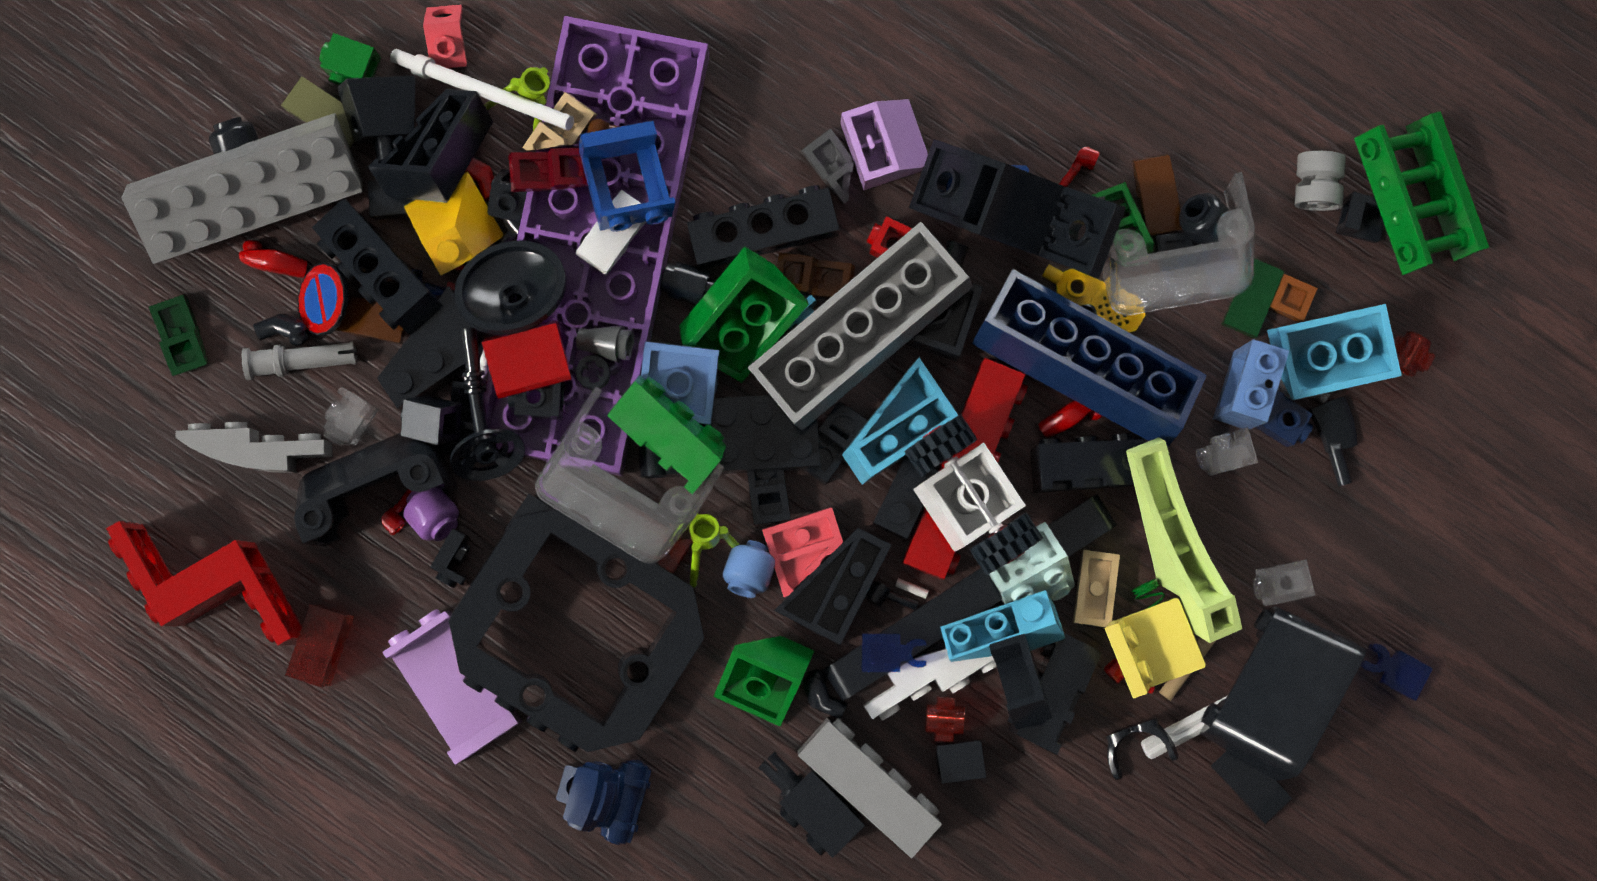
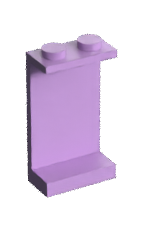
(431, 668)

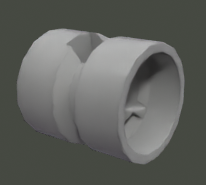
(1320, 180)

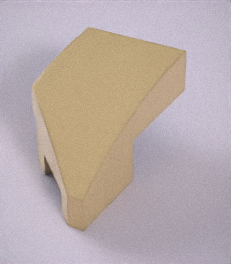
(552, 136)

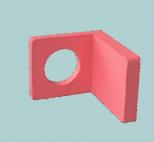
(445, 36)

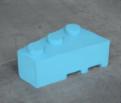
(900, 421)

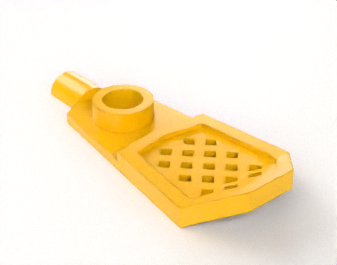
(1092, 294)

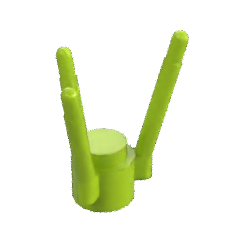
(531, 85)
(705, 535)

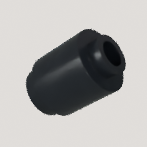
(686, 282)

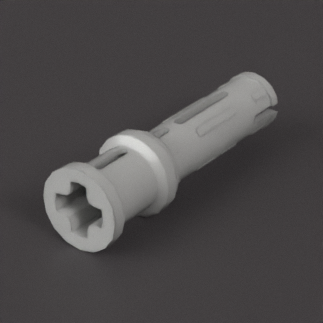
(282, 360)

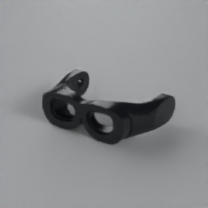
(1151, 726)

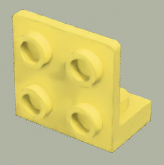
(1155, 646)

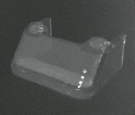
(1185, 275)
(610, 506)

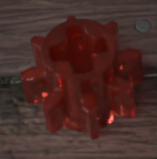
(1413, 353)
(944, 719)

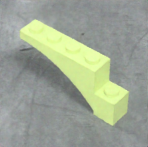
(1175, 546)

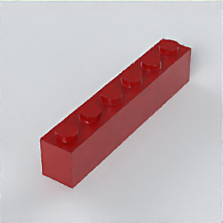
(987, 414)

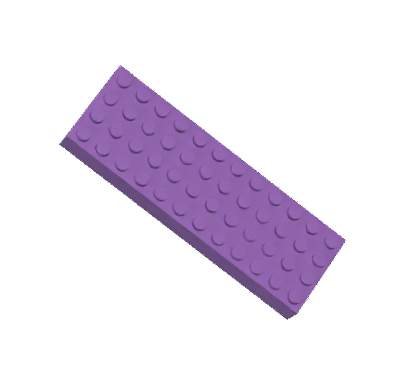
(626, 81)

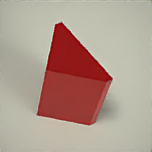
(527, 359)

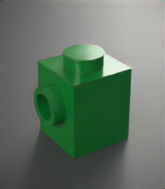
(348, 59)

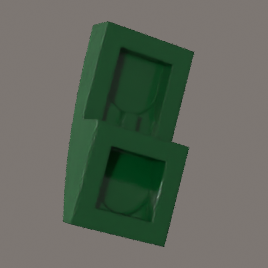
(179, 335)

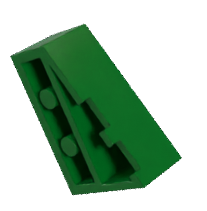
(668, 431)

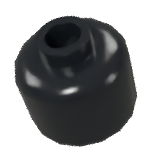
(231, 135)
(1200, 217)

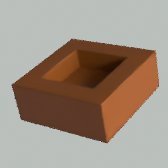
(1293, 298)

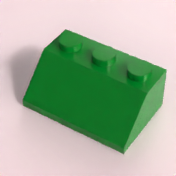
(743, 313)

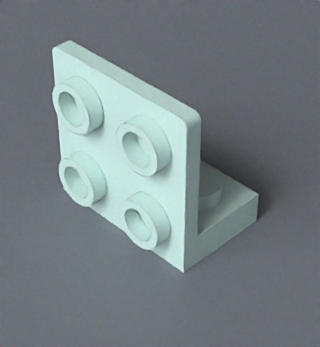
(1038, 569)

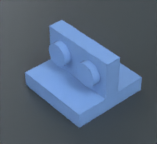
(685, 374)

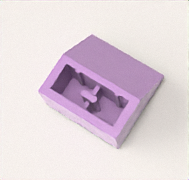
(884, 141)

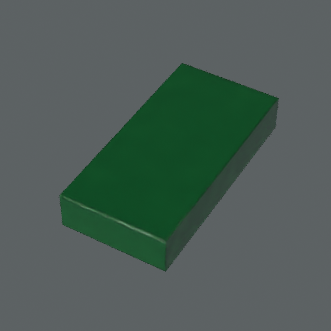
(1249, 310)

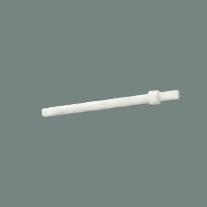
(426, 67)

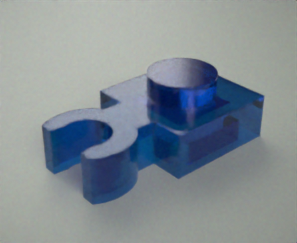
(884, 653)
(1400, 672)

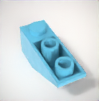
(1030, 616)

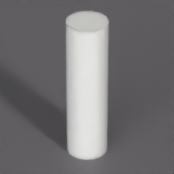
(912, 588)

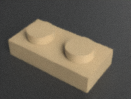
(1096, 588)

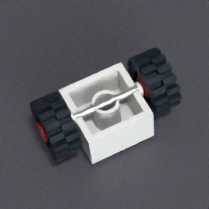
(971, 496)

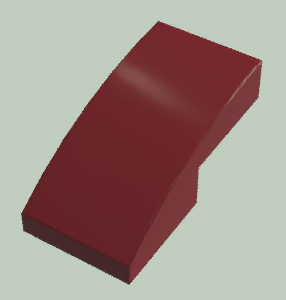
(546, 170)

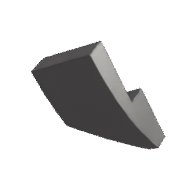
(831, 163)

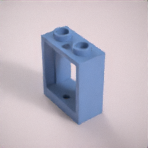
(1244, 396)

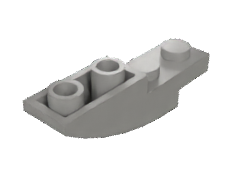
(242, 448)

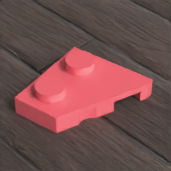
(801, 546)

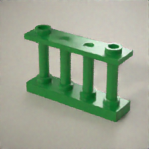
(1444, 183)

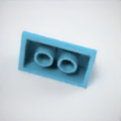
(1337, 352)

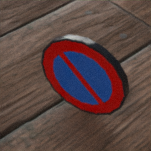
(323, 299)

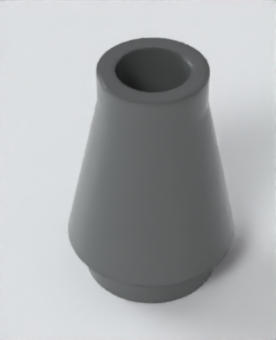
(608, 342)

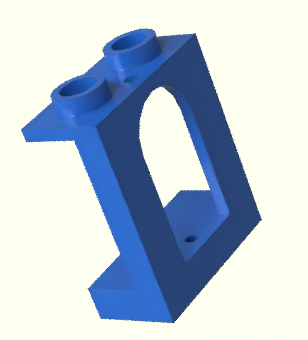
(621, 141)

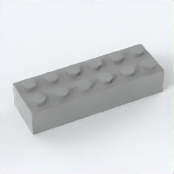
(243, 188)
(861, 326)

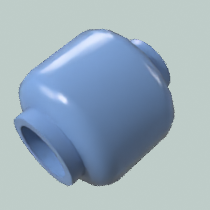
(749, 569)

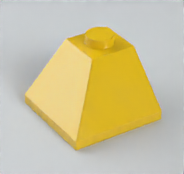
(454, 229)

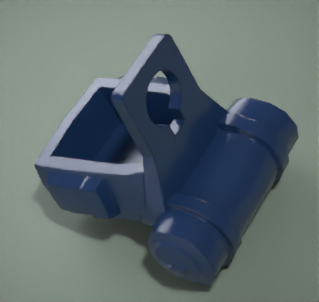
(605, 798)

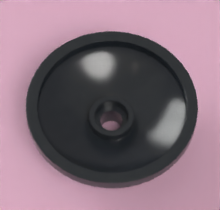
(510, 287)

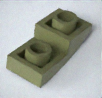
(310, 103)

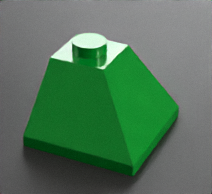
(764, 677)

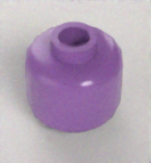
(431, 514)

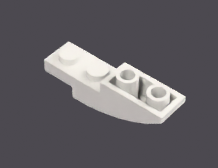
(915, 681)

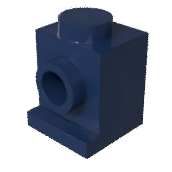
(1278, 430)

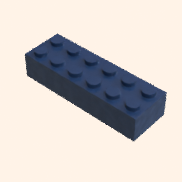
(1089, 359)

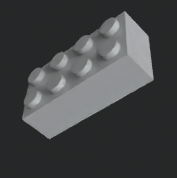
(869, 787)

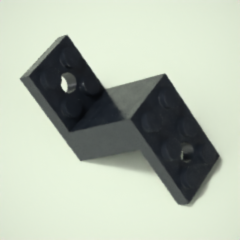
(1017, 208)

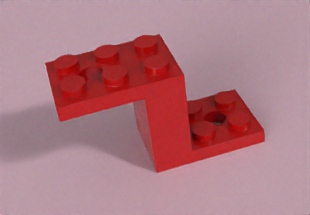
(205, 584)

